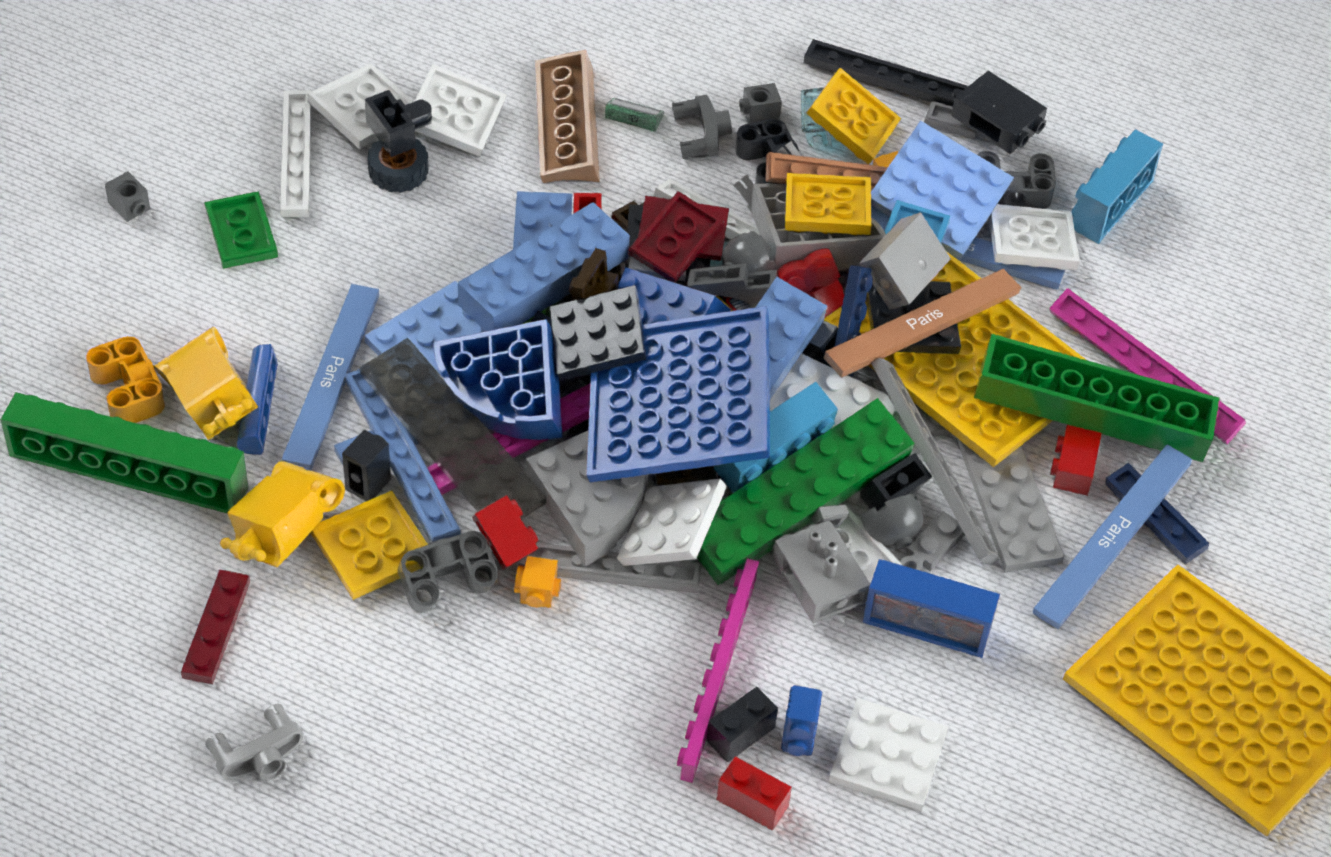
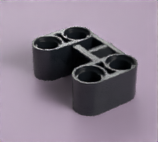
(759, 139)

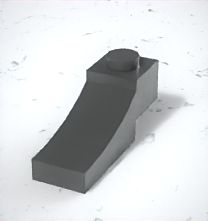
(732, 282)

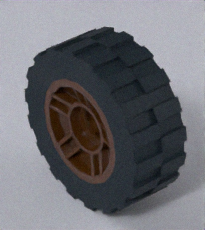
(398, 172)

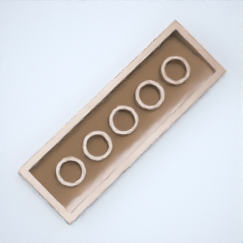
(566, 118)

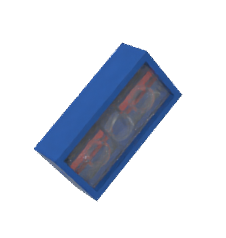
(930, 608)

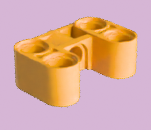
(127, 360)

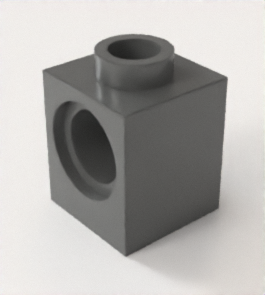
(761, 103)
(127, 196)

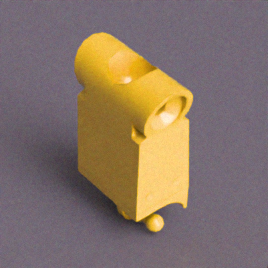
(207, 383)
(281, 513)

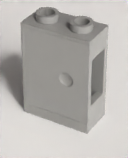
(905, 261)
(821, 571)

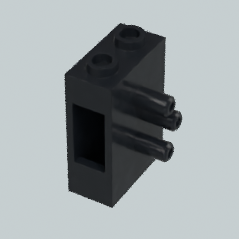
(999, 112)

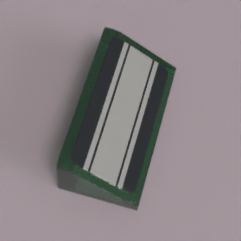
(633, 114)

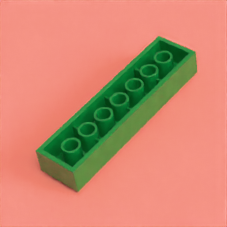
(1096, 397)
(124, 453)
(794, 489)

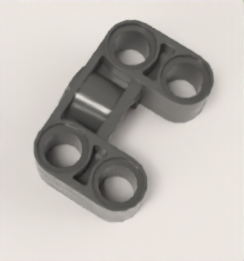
(1028, 188)
(442, 559)

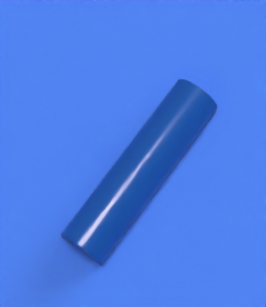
(260, 386)

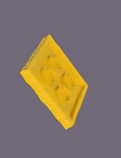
(853, 116)
(828, 204)
(369, 543)

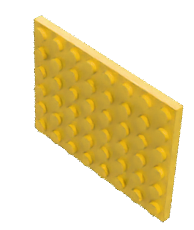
(947, 382)
(1214, 697)

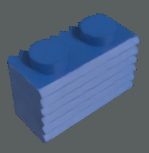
(801, 720)

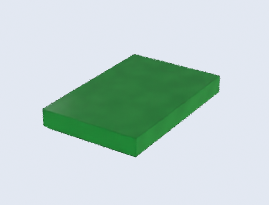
(241, 230)

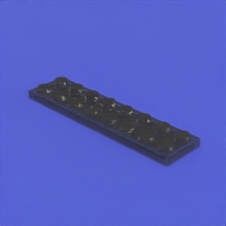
(448, 430)

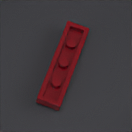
(215, 627)

